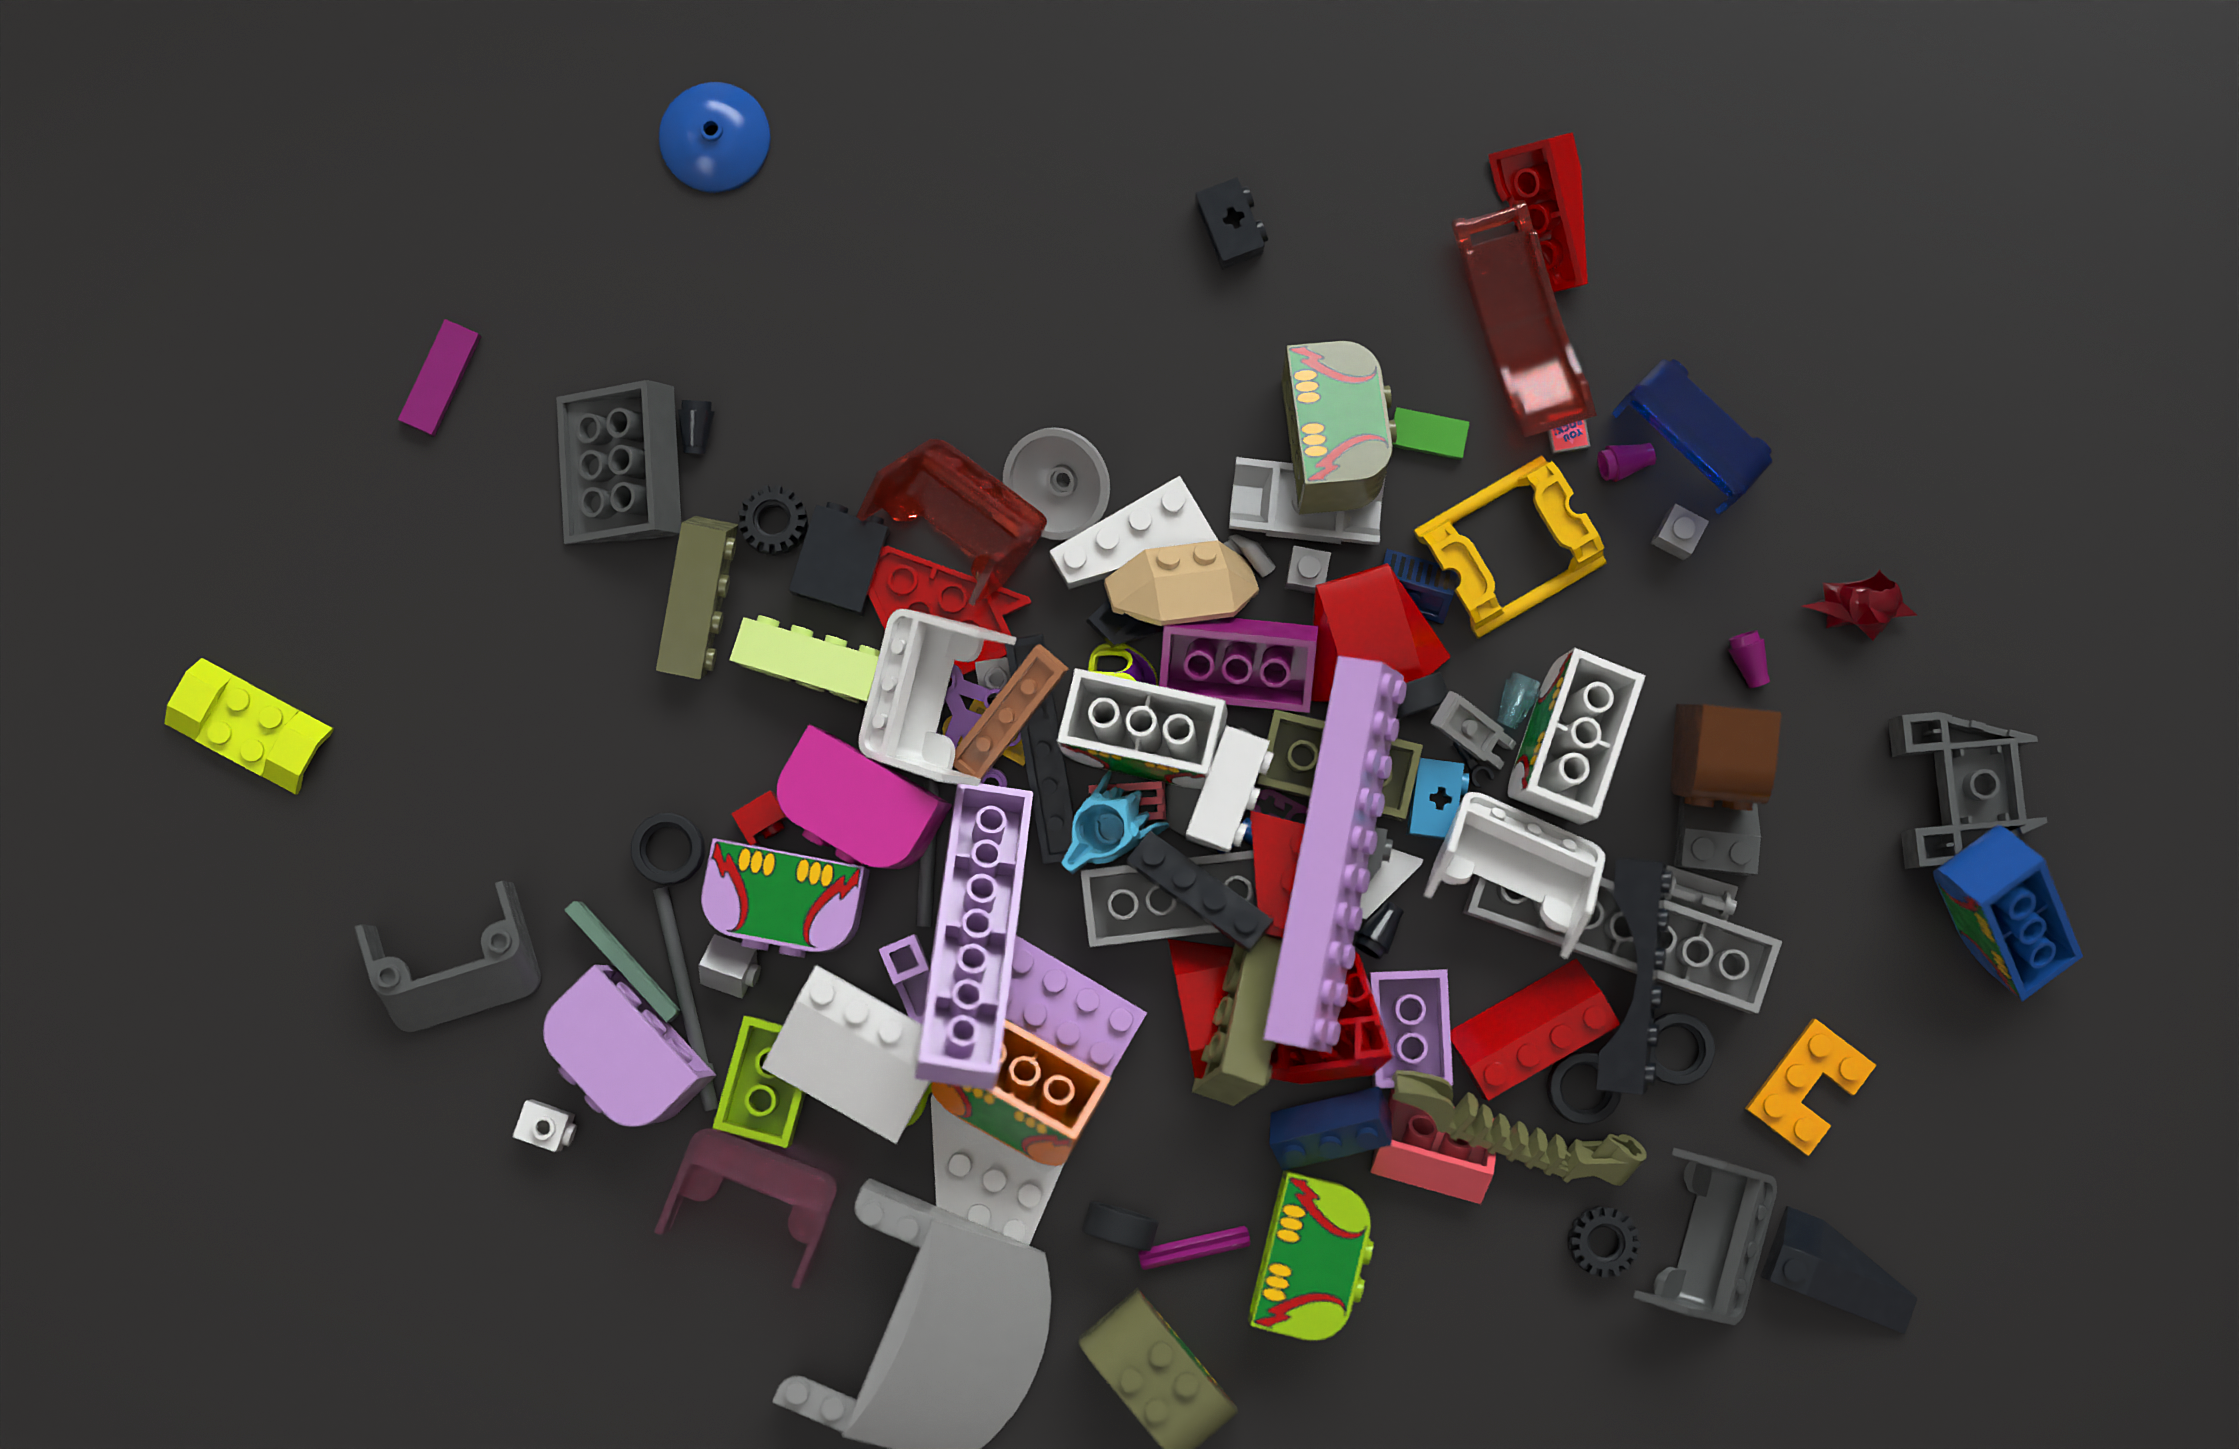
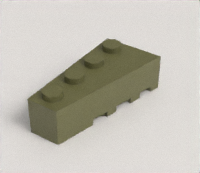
(696, 597)

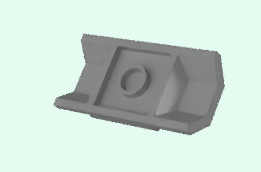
(1267, 503)

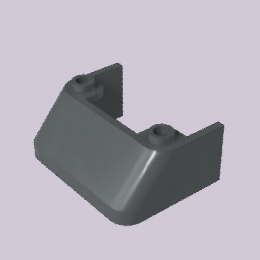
(500, 978)
(1720, 1241)

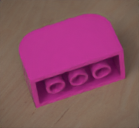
(857, 803)

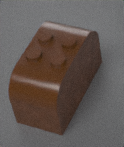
(1724, 755)

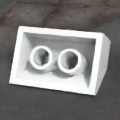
(1229, 790)

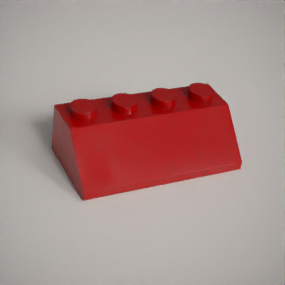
(1532, 1029)

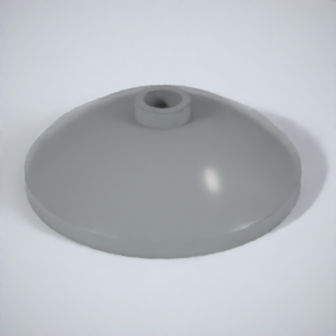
(1036, 472)

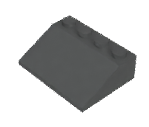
(619, 463)

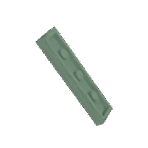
(623, 961)

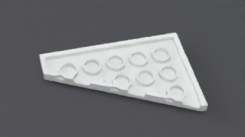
(987, 1178)

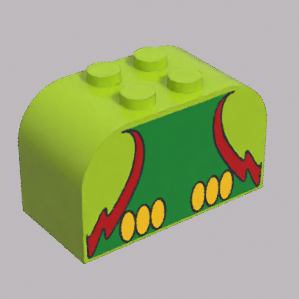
(1311, 1259)

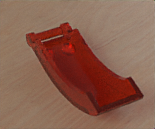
(1523, 323)

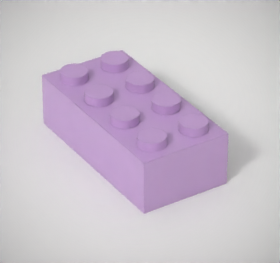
(1069, 1009)

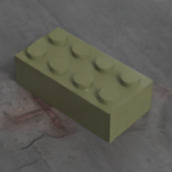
(1296, 752)

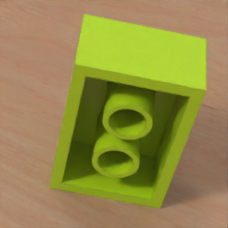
(754, 1099)

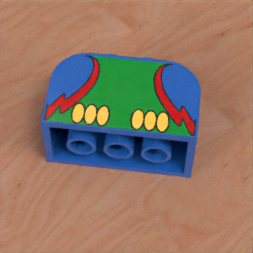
(2008, 911)

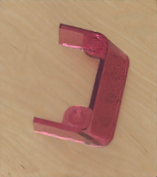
(721, 1155)

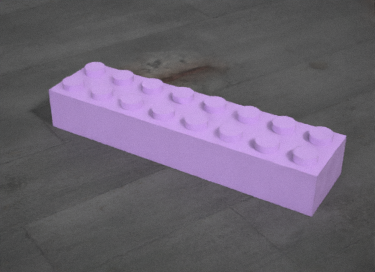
(974, 936)

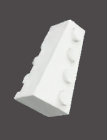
(1154, 521)

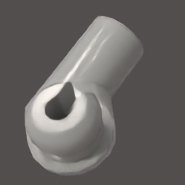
(1253, 552)

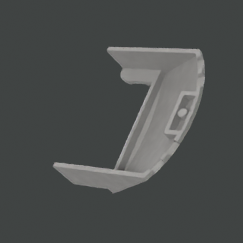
(957, 1340)

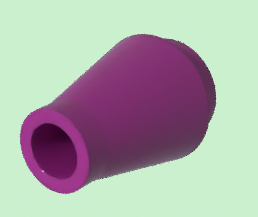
(1623, 460)
(1750, 657)

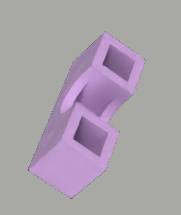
(909, 973)

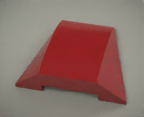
(1371, 620)
(1199, 981)
(1360, 1047)

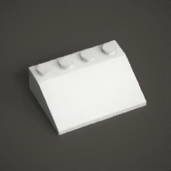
(851, 1054)

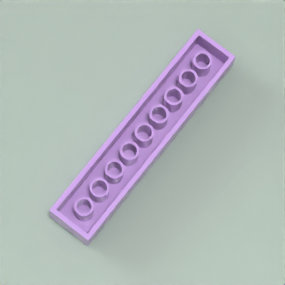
(1335, 855)

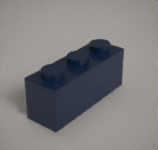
(1330, 1128)

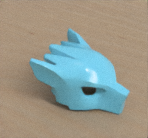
(1107, 827)

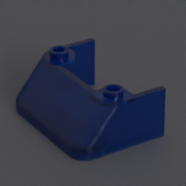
(1699, 430)

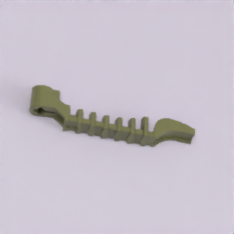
(1609, 1159)

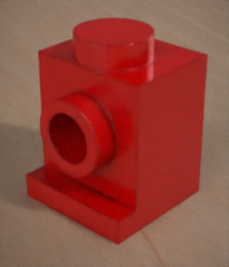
(760, 818)

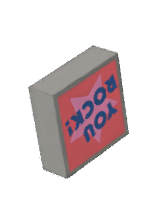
(1569, 438)

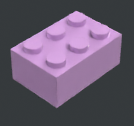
(1415, 1022)

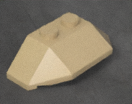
(1182, 584)

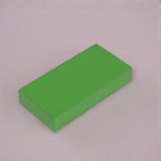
(1430, 433)

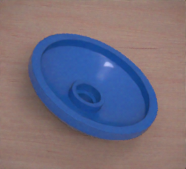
(717, 160)

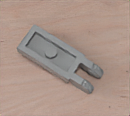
(1471, 729)

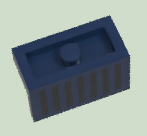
(1424, 582)

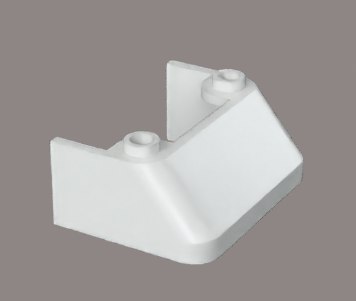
(911, 692)
(1523, 857)

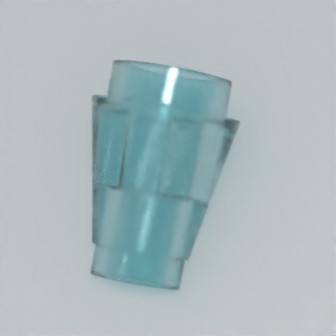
(1517, 699)

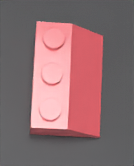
(1431, 1157)

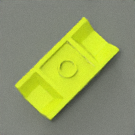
(245, 724)

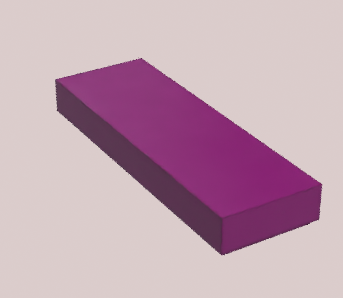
(439, 377)

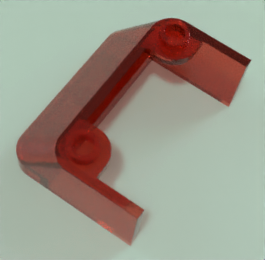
(964, 505)

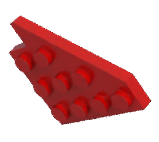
(933, 589)

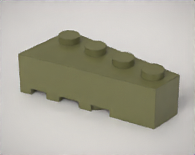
(1238, 1050)

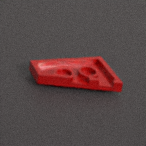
(1276, 860)

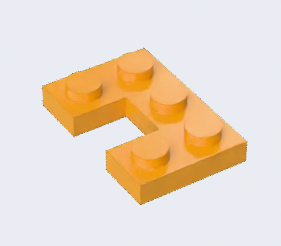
(1811, 1055)

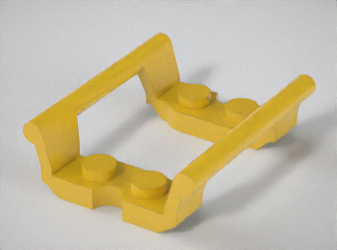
(1476, 582)

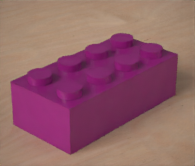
(1242, 662)

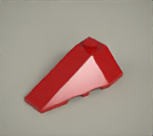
(1551, 184)

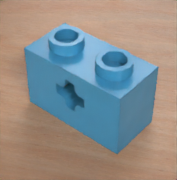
(1432, 776)

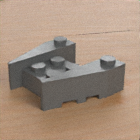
(1975, 781)

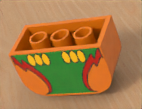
(1036, 1101)

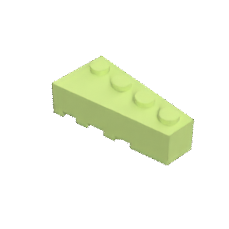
(807, 660)

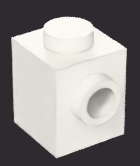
(545, 1126)

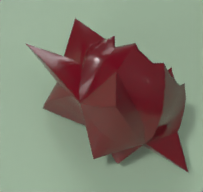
(1863, 603)

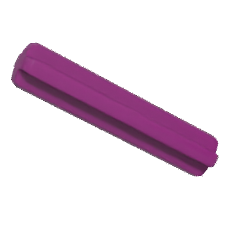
(1195, 1247)

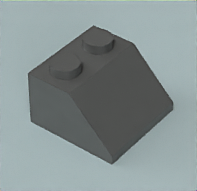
(1717, 839)

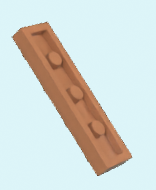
(1009, 712)

